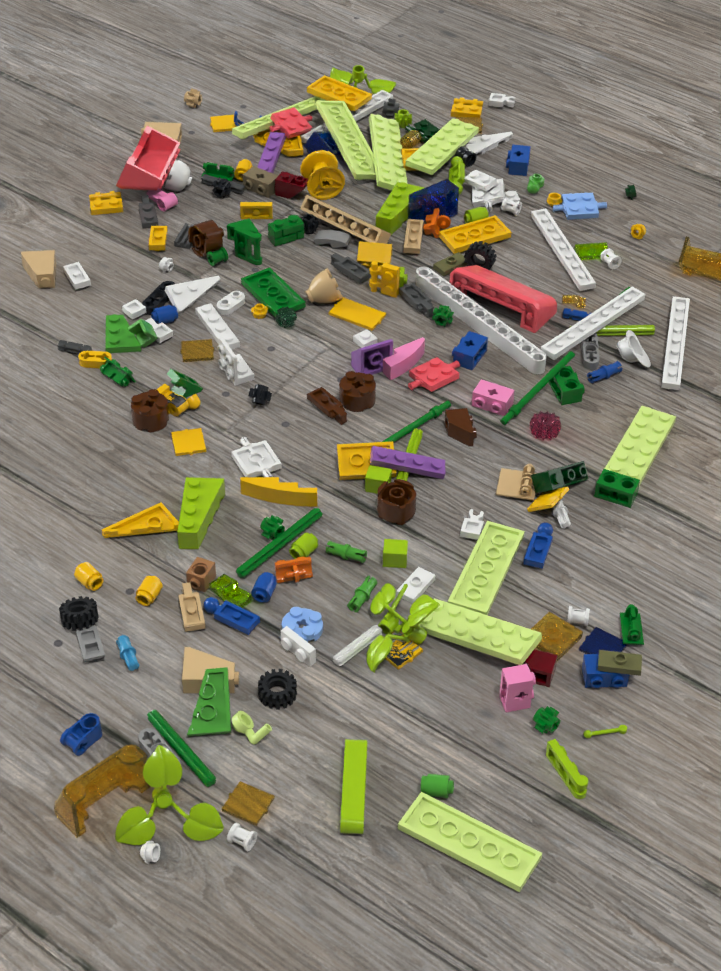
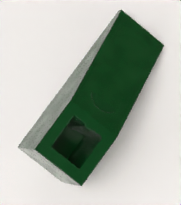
(559, 477)

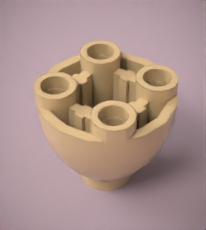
(323, 288)

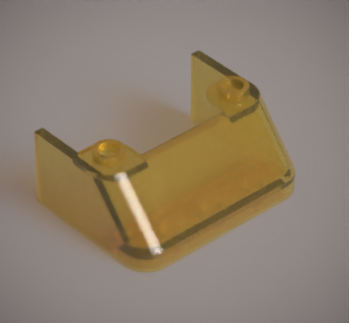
(700, 261)

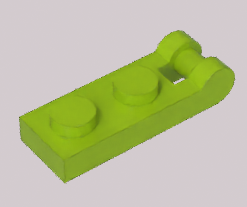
(566, 769)

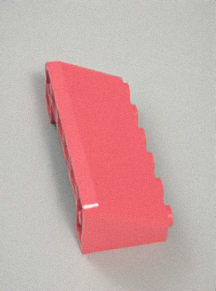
(149, 162)
(533, 304)

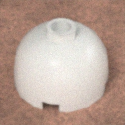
(178, 177)

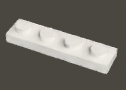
(216, 325)

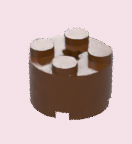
(205, 237)
(357, 391)
(150, 411)
(396, 501)

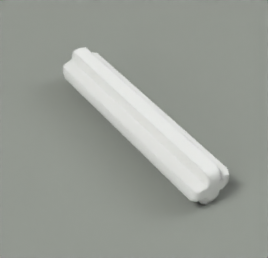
(357, 645)

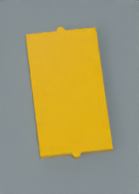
(357, 313)

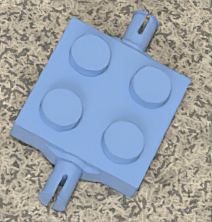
(580, 206)

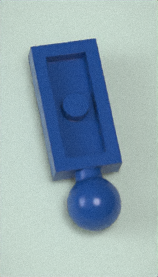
(539, 546)
(232, 615)

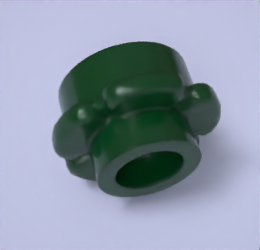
(630, 191)

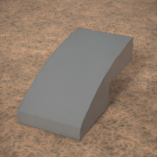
(335, 238)
(90, 643)

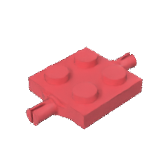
(291, 122)
(433, 374)

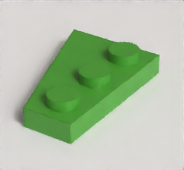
(118, 336)
(213, 705)

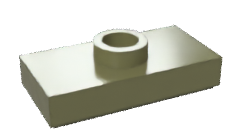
(450, 263)
(619, 662)

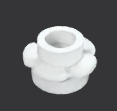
(166, 264)
(150, 852)

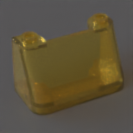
(120, 769)

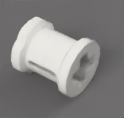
(511, 206)
(612, 257)
(578, 616)
(242, 836)

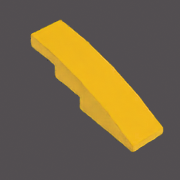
(278, 492)

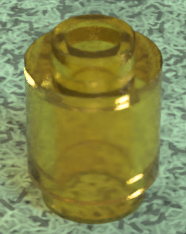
(410, 139)

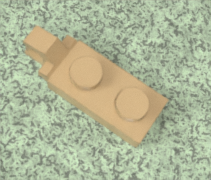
(191, 609)

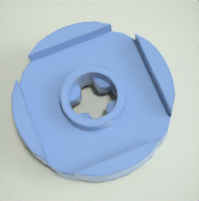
(308, 617)

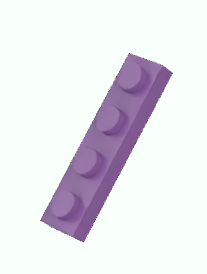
(271, 151)
(407, 462)

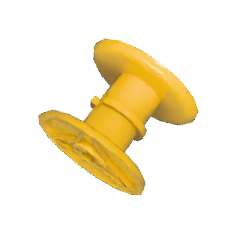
(323, 175)

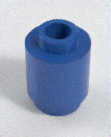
(164, 314)
(264, 587)

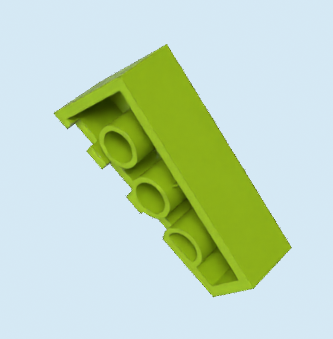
(395, 208)
(198, 507)

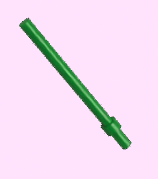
(515, 410)
(434, 412)

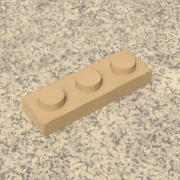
(413, 236)

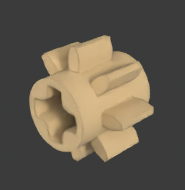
(193, 98)

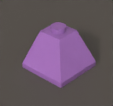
(370, 358)

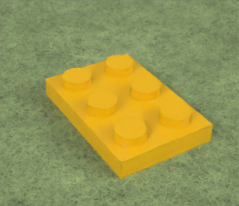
(355, 459)

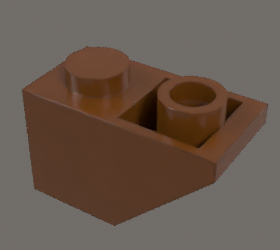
(459, 426)

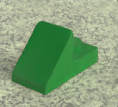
(183, 384)

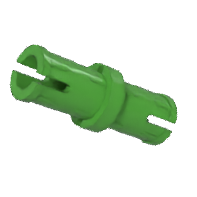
(346, 551)
(362, 594)

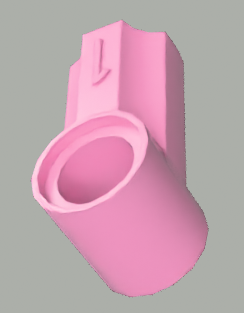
(164, 200)

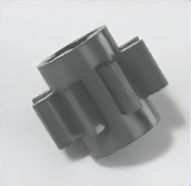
(390, 107)

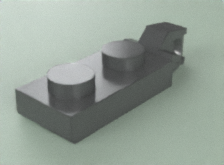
(147, 213)
(350, 268)
(417, 299)

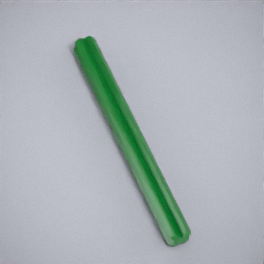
(278, 543)

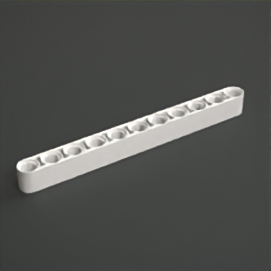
(481, 320)

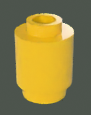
(242, 167)
(88, 576)
(148, 590)

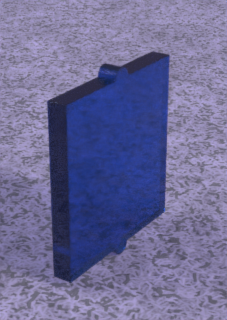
(601, 640)

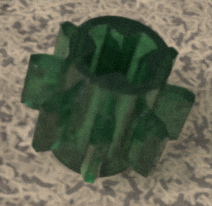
(286, 317)

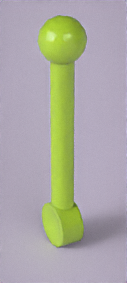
(622, 729)

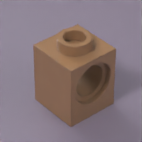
(201, 574)

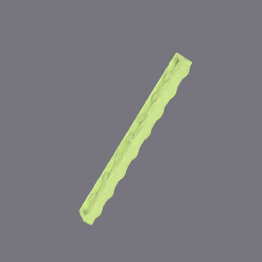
(264, 123)

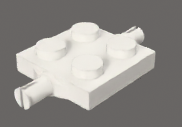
(488, 198)
(256, 459)

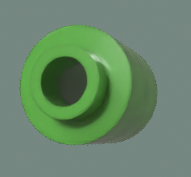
(437, 785)

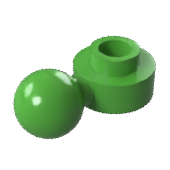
(535, 182)

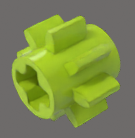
(403, 118)

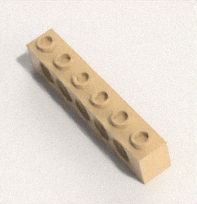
(344, 220)

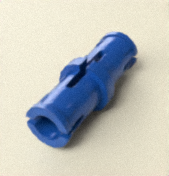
(604, 372)

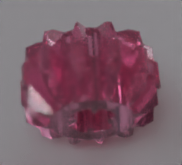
(545, 425)

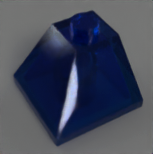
(322, 141)

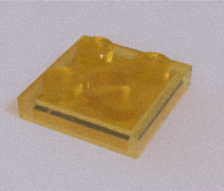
(557, 635)

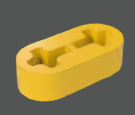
(93, 359)

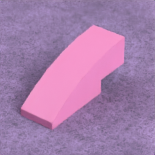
(403, 359)

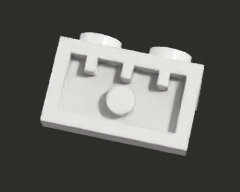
(233, 365)

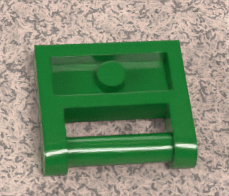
(243, 245)

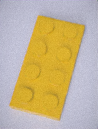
(334, 90)
(486, 230)

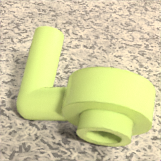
(243, 724)

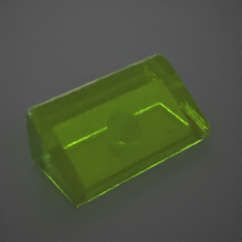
(590, 251)

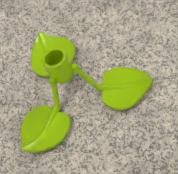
(358, 76)
(412, 630)
(159, 771)

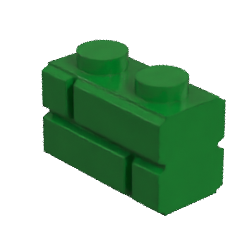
(285, 230)

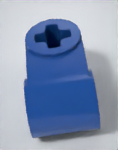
(83, 734)

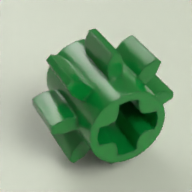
(442, 315)
(272, 527)
(546, 720)

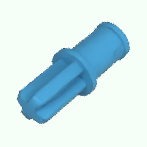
(127, 652)

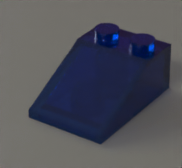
(439, 195)

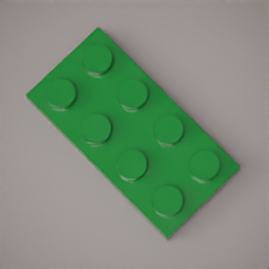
(272, 291)

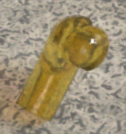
(580, 300)

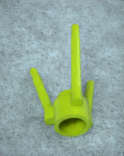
(390, 622)

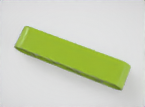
(353, 787)

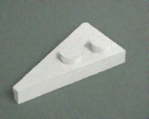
(487, 142)
(186, 293)

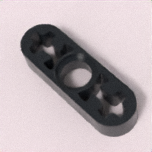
(152, 302)

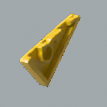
(151, 520)

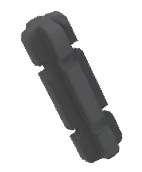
(73, 347)

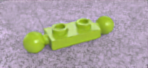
(457, 172)

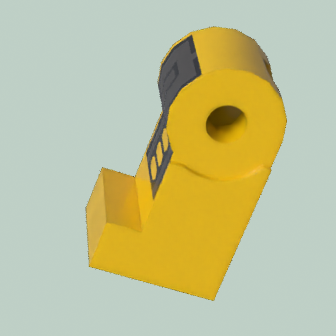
(176, 403)

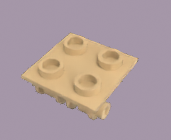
(516, 483)

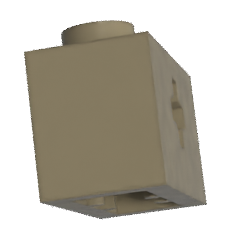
(260, 181)

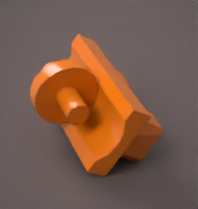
(436, 223)
(293, 569)

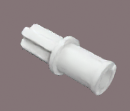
(560, 512)

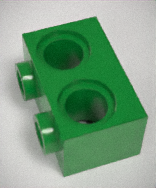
(567, 386)
(617, 488)

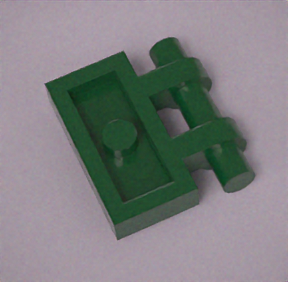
(425, 128)

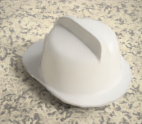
(632, 350)

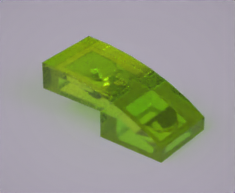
(228, 590)

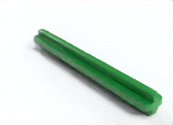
(181, 748)

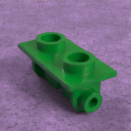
(223, 172)
(112, 368)
(631, 626)

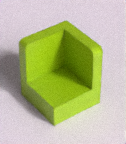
(375, 477)
(395, 553)

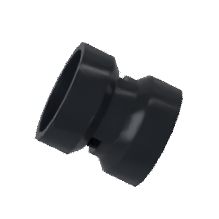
(467, 156)

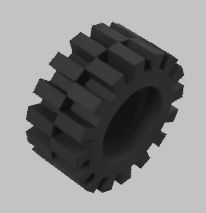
(483, 250)
(78, 613)
(277, 698)

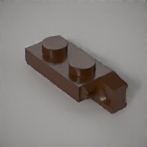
(328, 404)

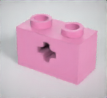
(492, 397)
(517, 687)

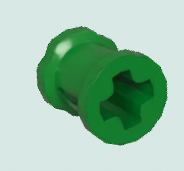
(217, 256)

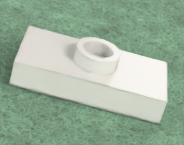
(417, 584)

